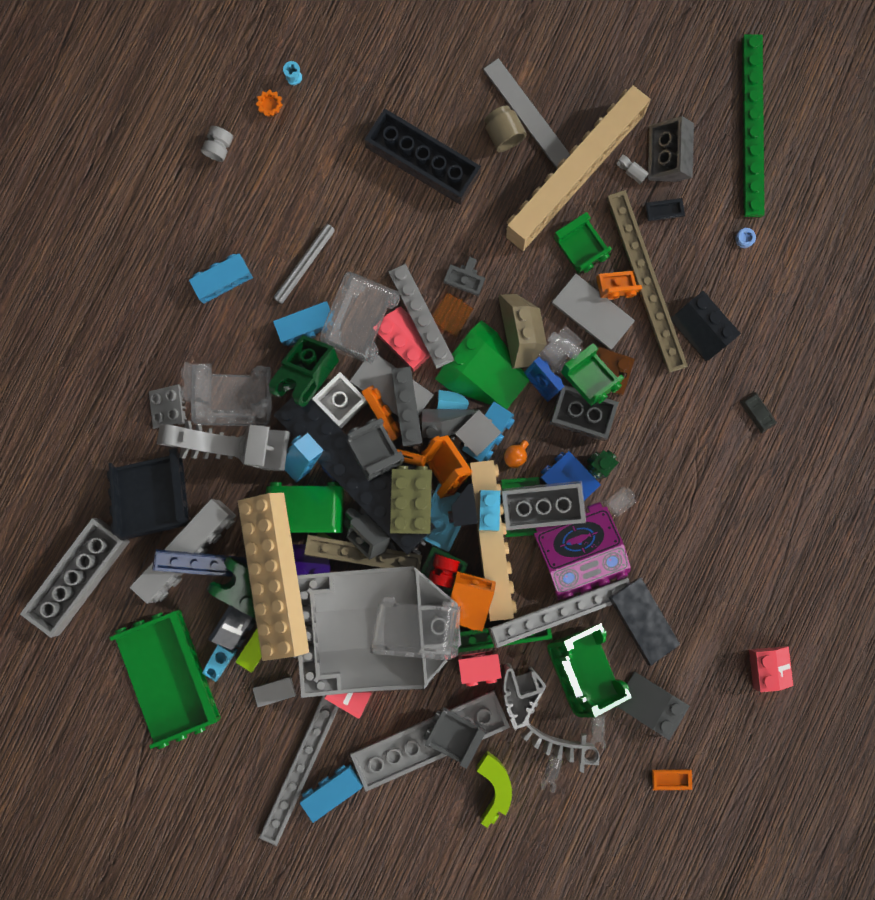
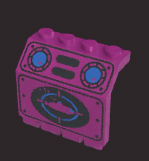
(583, 553)

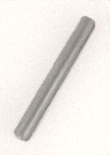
(304, 263)

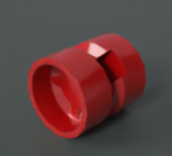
(443, 571)

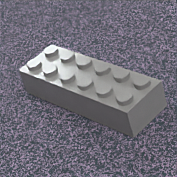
(194, 538)
(74, 578)

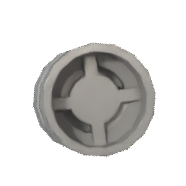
(217, 143)

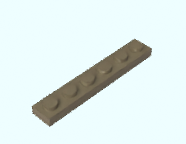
(349, 553)

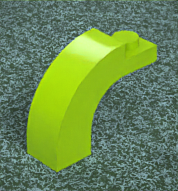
(497, 774)

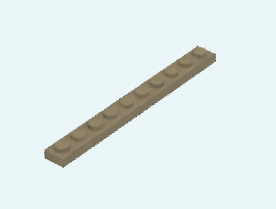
(645, 276)

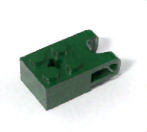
(304, 370)
(238, 590)

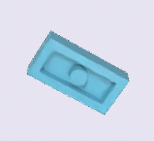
(489, 510)

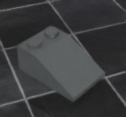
(654, 706)

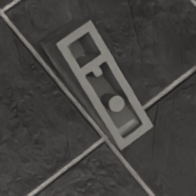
(444, 421)

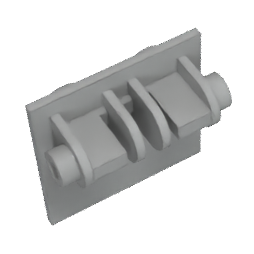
(167, 406)

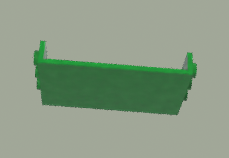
(167, 678)

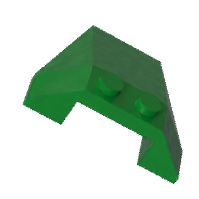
(483, 369)

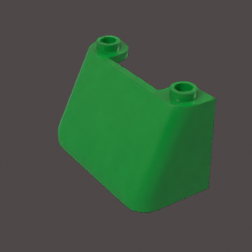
(312, 507)
(587, 673)

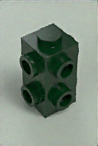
(601, 464)

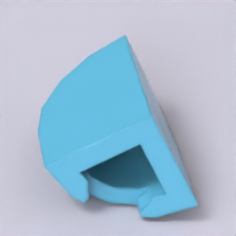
(451, 400)

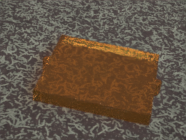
(452, 314)

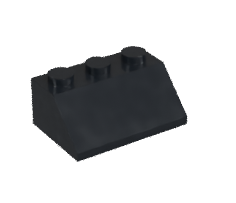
(705, 326)

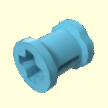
(292, 73)

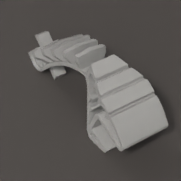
(255, 448)
(521, 698)

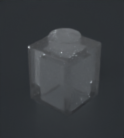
(620, 501)

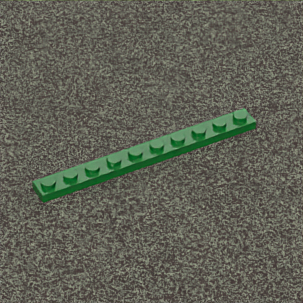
(753, 125)

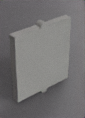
(478, 433)

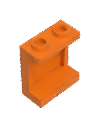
(446, 465)
(474, 598)

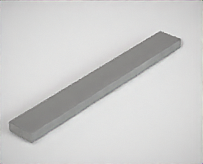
(526, 112)
(554, 614)
(299, 772)

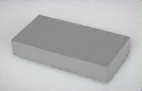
(274, 691)

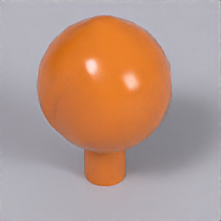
(516, 455)

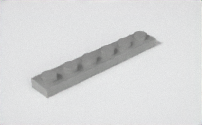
(421, 316)

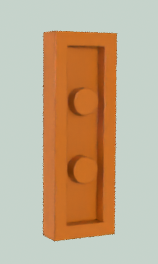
(382, 411)

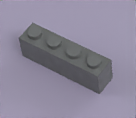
(407, 407)

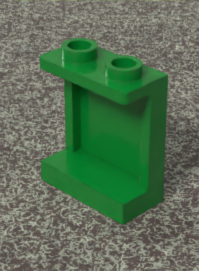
(582, 244)
(591, 376)

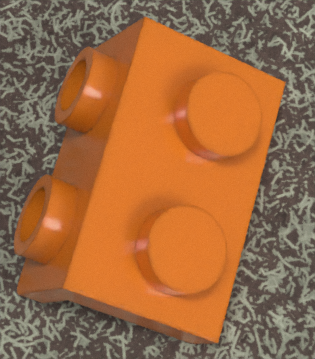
(617, 284)

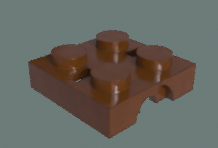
(617, 363)

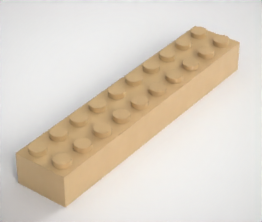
(577, 167)

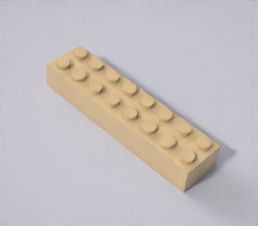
(492, 545)
(273, 576)

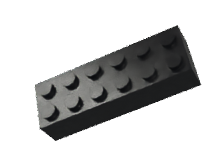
(422, 156)

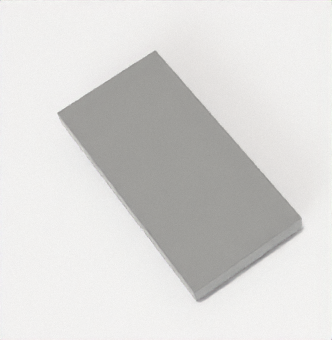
(593, 314)
(380, 376)

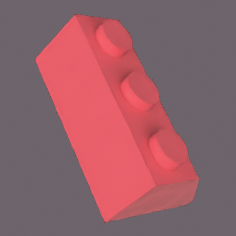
(403, 338)

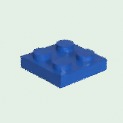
(544, 379)

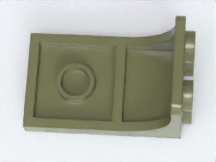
(411, 500)

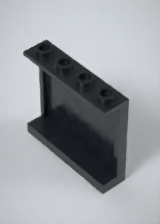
(148, 496)

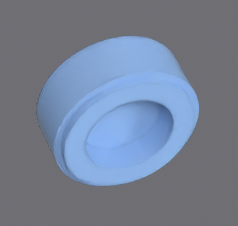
(745, 237)

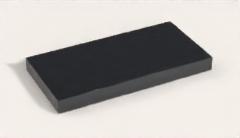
(644, 621)

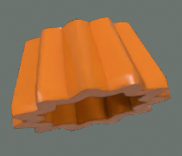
(269, 103)

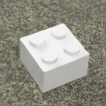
(340, 400)

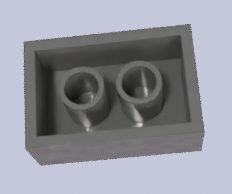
(577, 415)

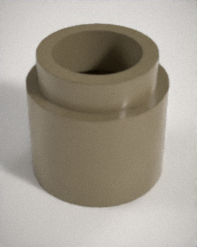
(504, 128)

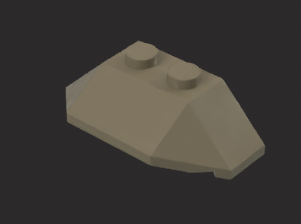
(522, 329)

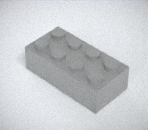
(544, 505)

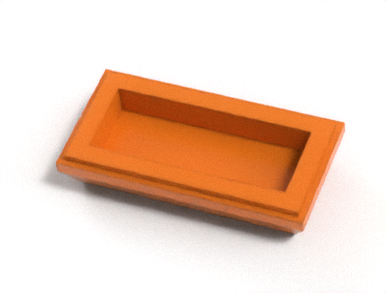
(672, 779)

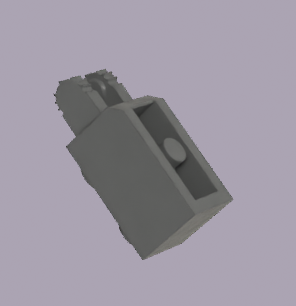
(365, 534)

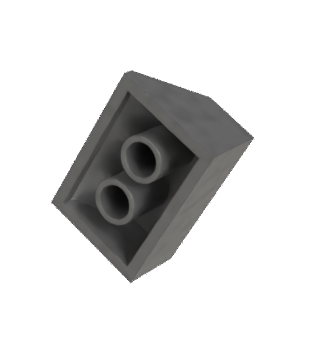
(671, 150)

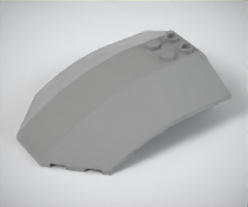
(340, 628)

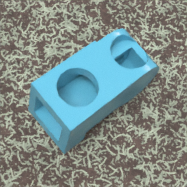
(218, 662)

